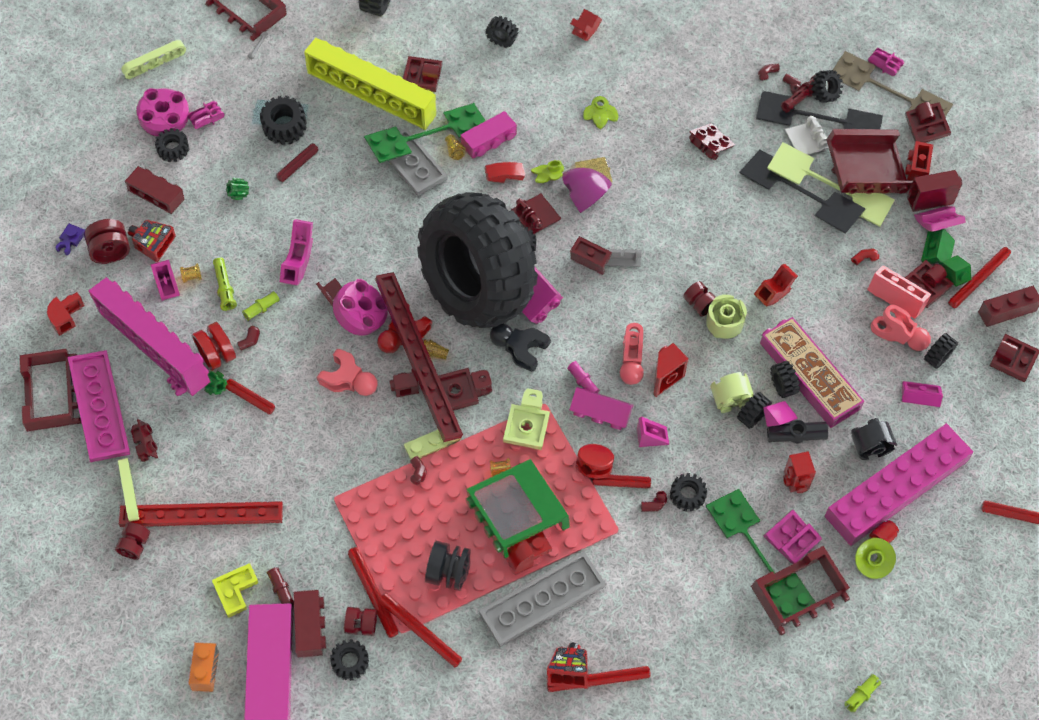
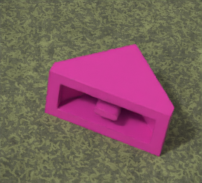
(165, 280)
(651, 433)

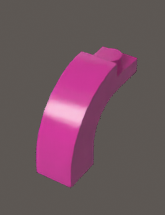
(299, 253)

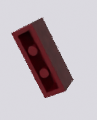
(155, 189)
(1009, 306)
(309, 623)

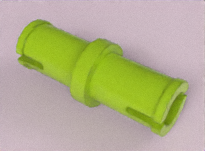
(260, 305)
(862, 693)

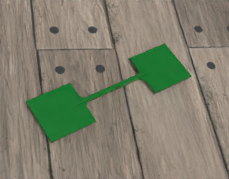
(391, 144)
(735, 516)

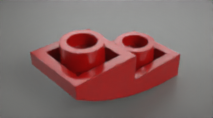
(500, 171)

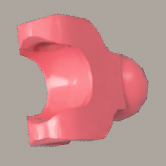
(901, 329)
(631, 370)
(348, 376)

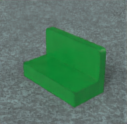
(938, 246)

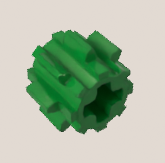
(237, 188)
(217, 383)

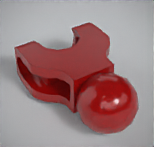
(389, 340)

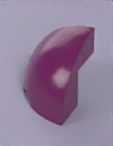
(585, 186)

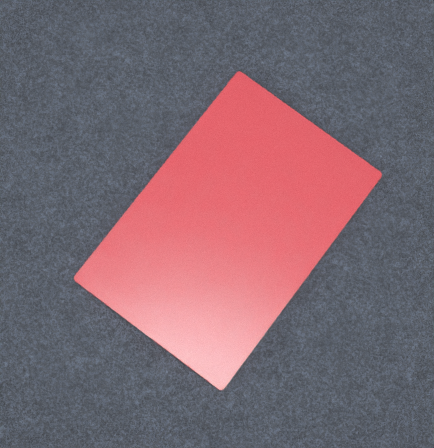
(400, 521)

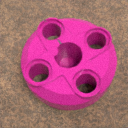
(162, 109)
(359, 308)

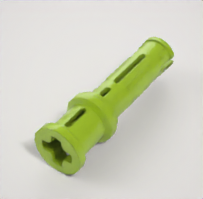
(224, 291)

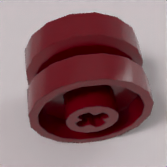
(106, 241)

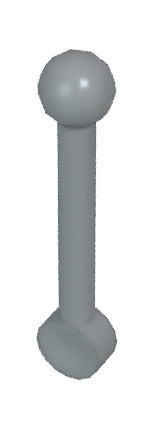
(264, 35)

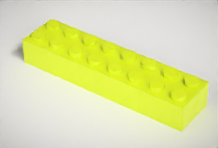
(370, 83)

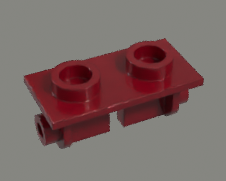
(142, 433)

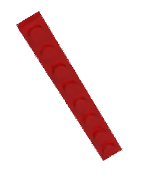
(206, 514)

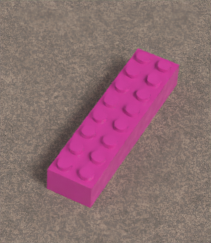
(150, 336)
(898, 484)

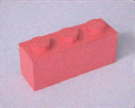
(899, 291)

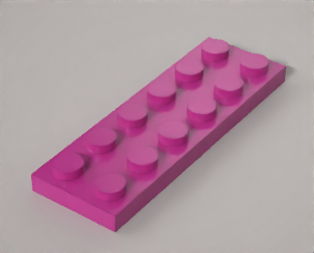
(98, 406)

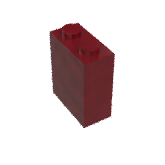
(934, 190)

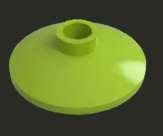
(885, 558)

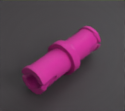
(582, 378)

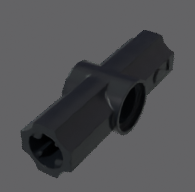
(808, 431)

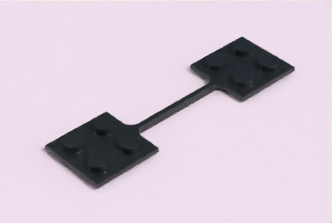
(771, 111)
(835, 211)

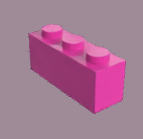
(489, 135)
(601, 408)

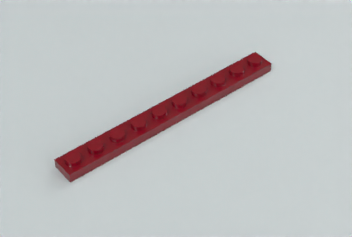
(419, 357)

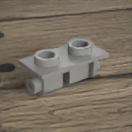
(625, 257)

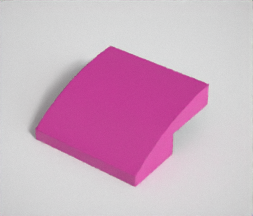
(939, 218)
(792, 537)

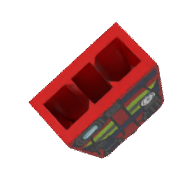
(152, 238)
(568, 667)

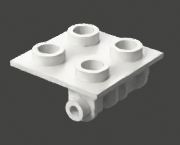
(808, 137)

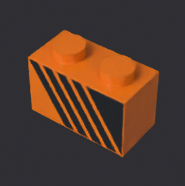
(203, 667)

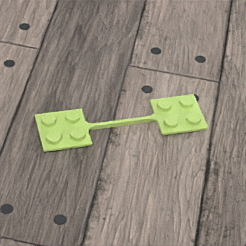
(795, 165)

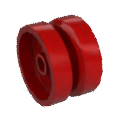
(213, 346)

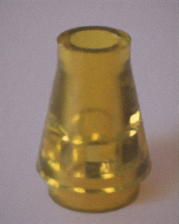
(455, 148)
(436, 350)

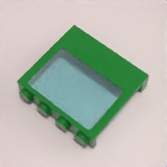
(515, 506)

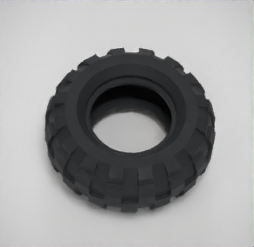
(477, 259)

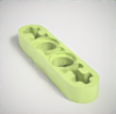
(135, 67)
(128, 490)

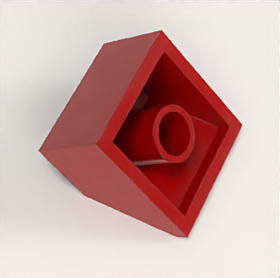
(670, 368)

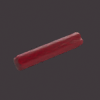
(297, 162)

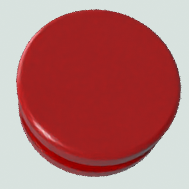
(595, 461)

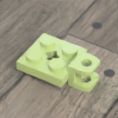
(530, 413)

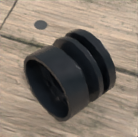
(447, 565)

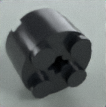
(873, 439)

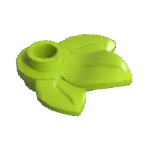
(600, 114)
(551, 171)

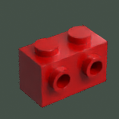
(919, 160)
(799, 472)

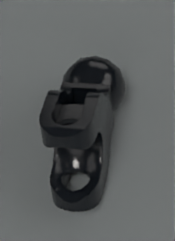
(518, 343)

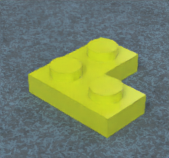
(229, 587)

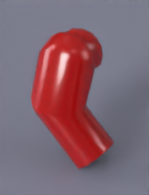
(866, 253)

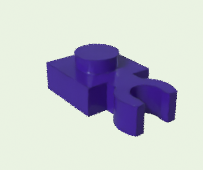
(70, 236)

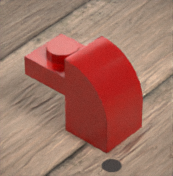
(586, 25)
(777, 287)
(60, 312)
(522, 554)

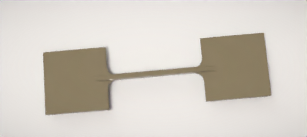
(857, 72)

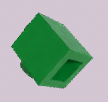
(957, 270)

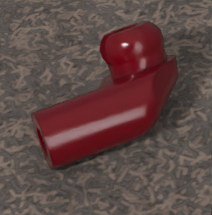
(420, 470)
(657, 503)

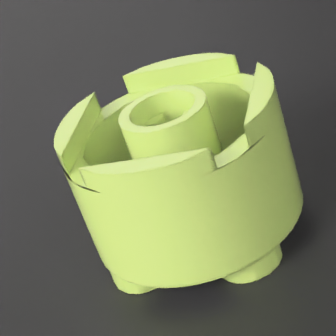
(726, 317)
(731, 391)

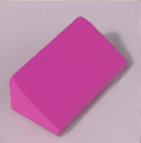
(921, 394)
(778, 414)

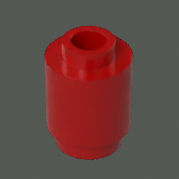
(886, 531)

